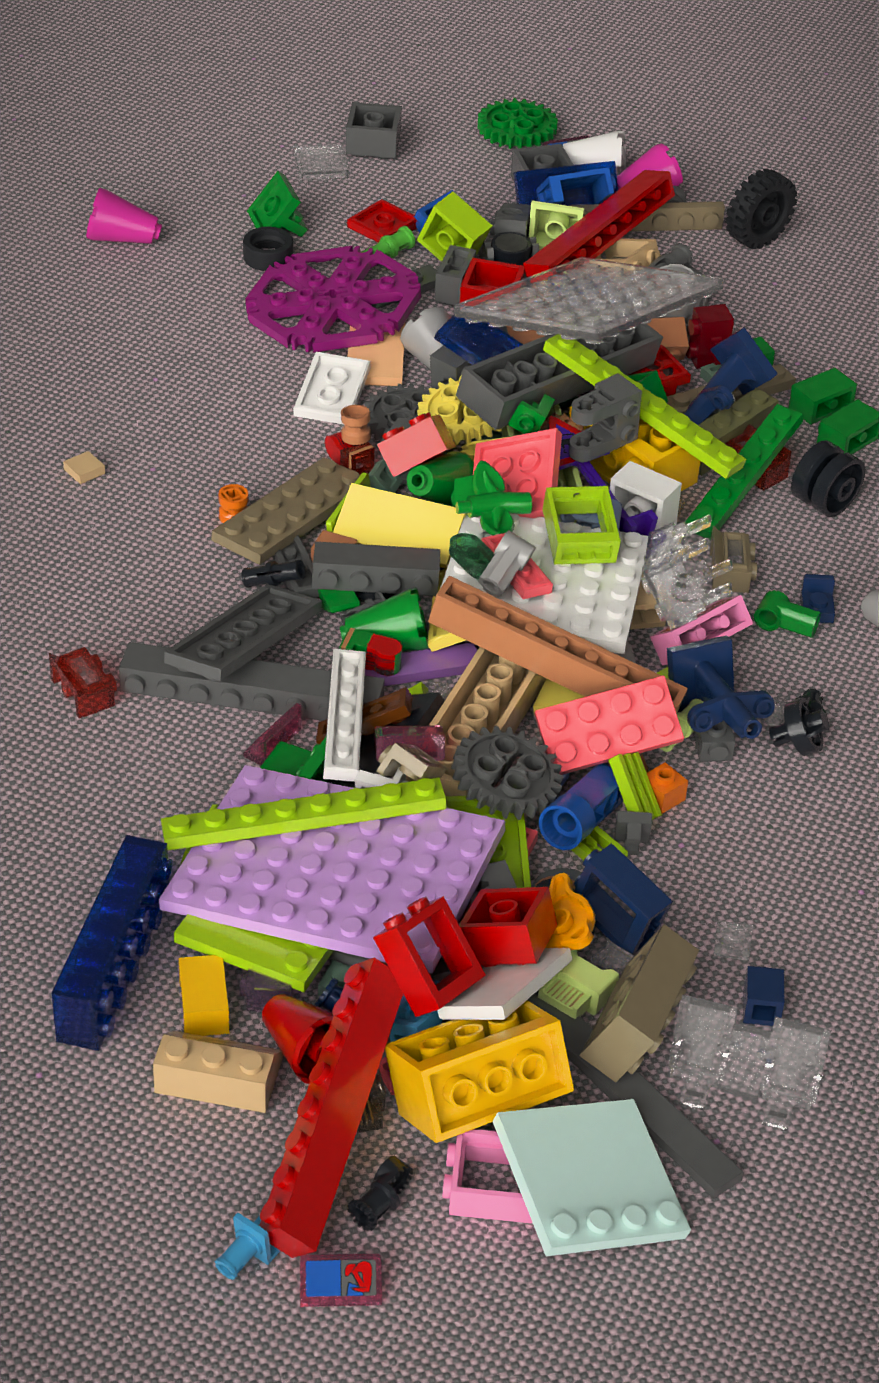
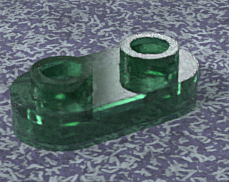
(470, 553)

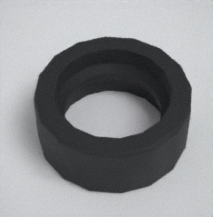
(266, 238)

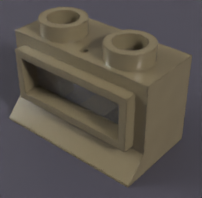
(737, 547)

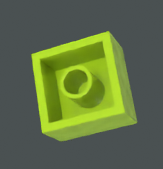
(453, 224)

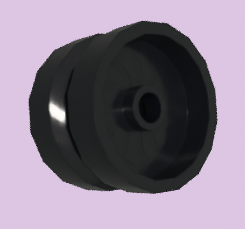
(828, 478)

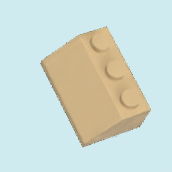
(216, 1070)

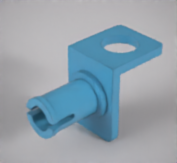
(249, 1242)

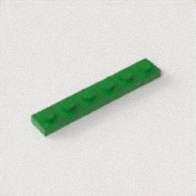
(759, 453)

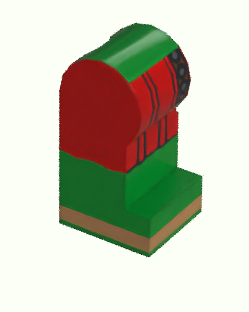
(382, 652)

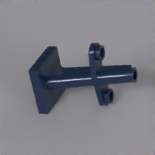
(741, 367)
(709, 676)

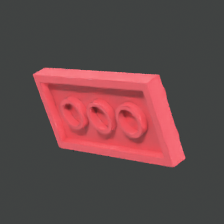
(610, 724)

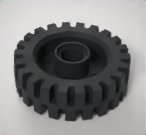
(761, 208)

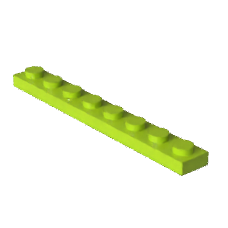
(653, 409)
(303, 813)

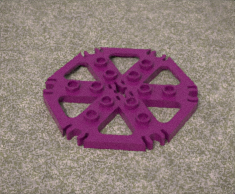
(326, 299)

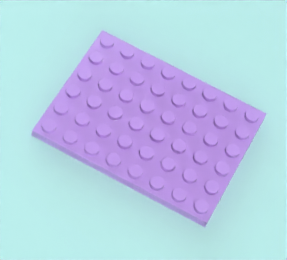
(337, 880)

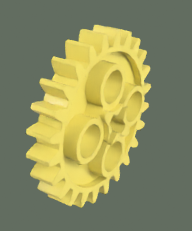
(452, 410)

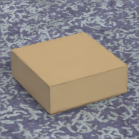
(84, 467)

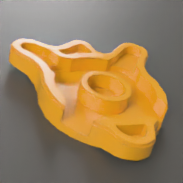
(573, 915)

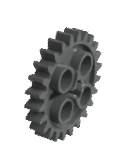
(393, 404)
(524, 788)

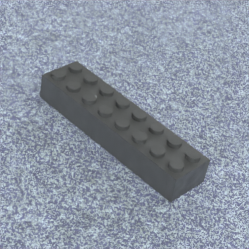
(528, 372)

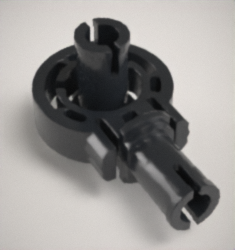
(803, 723)

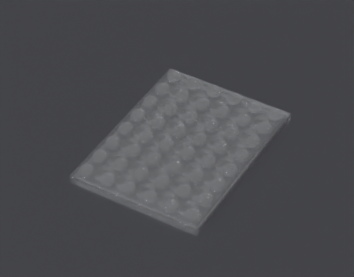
(588, 299)

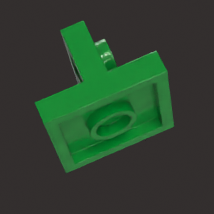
(278, 206)

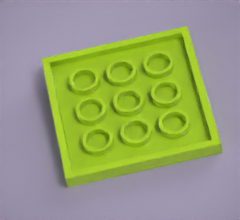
(274, 956)

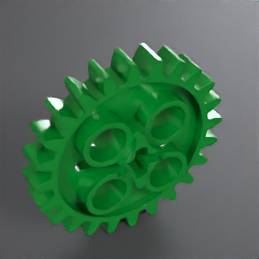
(517, 123)

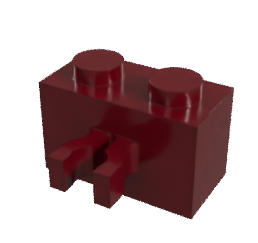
(706, 329)

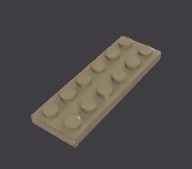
(286, 511)

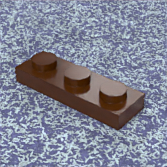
(379, 712)

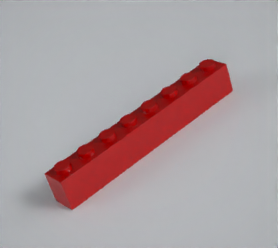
(606, 222)
(331, 1109)

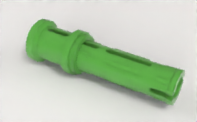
(395, 243)

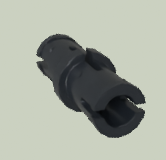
(289, 571)

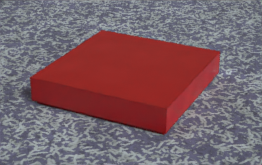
(380, 220)

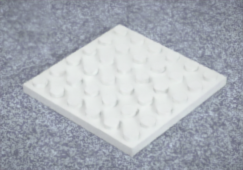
(585, 598)

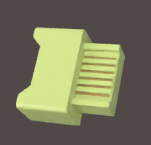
(579, 987)

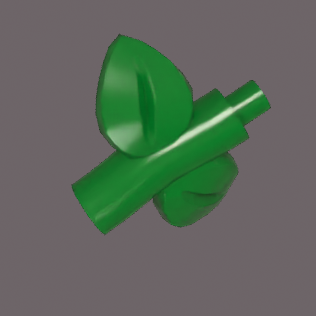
(492, 502)

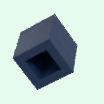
(763, 995)

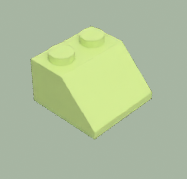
(551, 220)

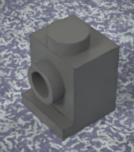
(716, 743)

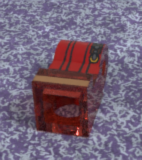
(349, 455)

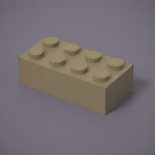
(641, 1004)

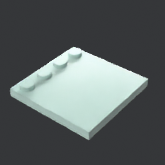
(590, 1177)

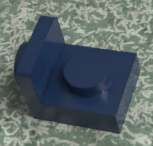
(818, 595)

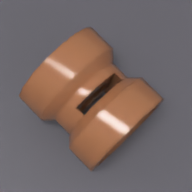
(355, 424)

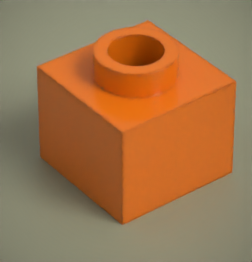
(668, 786)

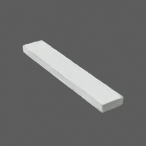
(345, 715)

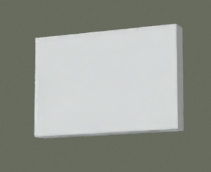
(331, 386)

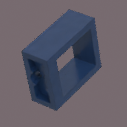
(632, 888)

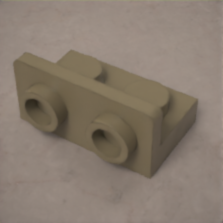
(411, 760)

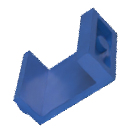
(600, 180)

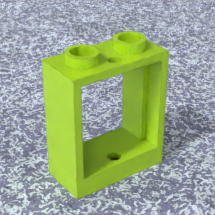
(581, 547)

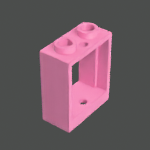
(480, 1203)

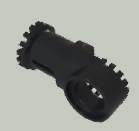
(382, 1193)

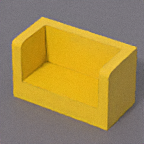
(204, 995)

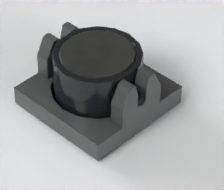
(509, 248)

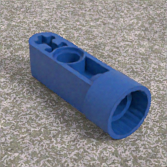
(580, 809)

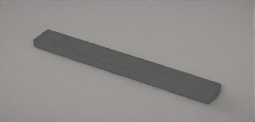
(664, 1122)

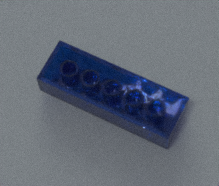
(111, 944)

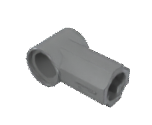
(509, 557)

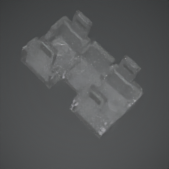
(674, 575)
(746, 1059)

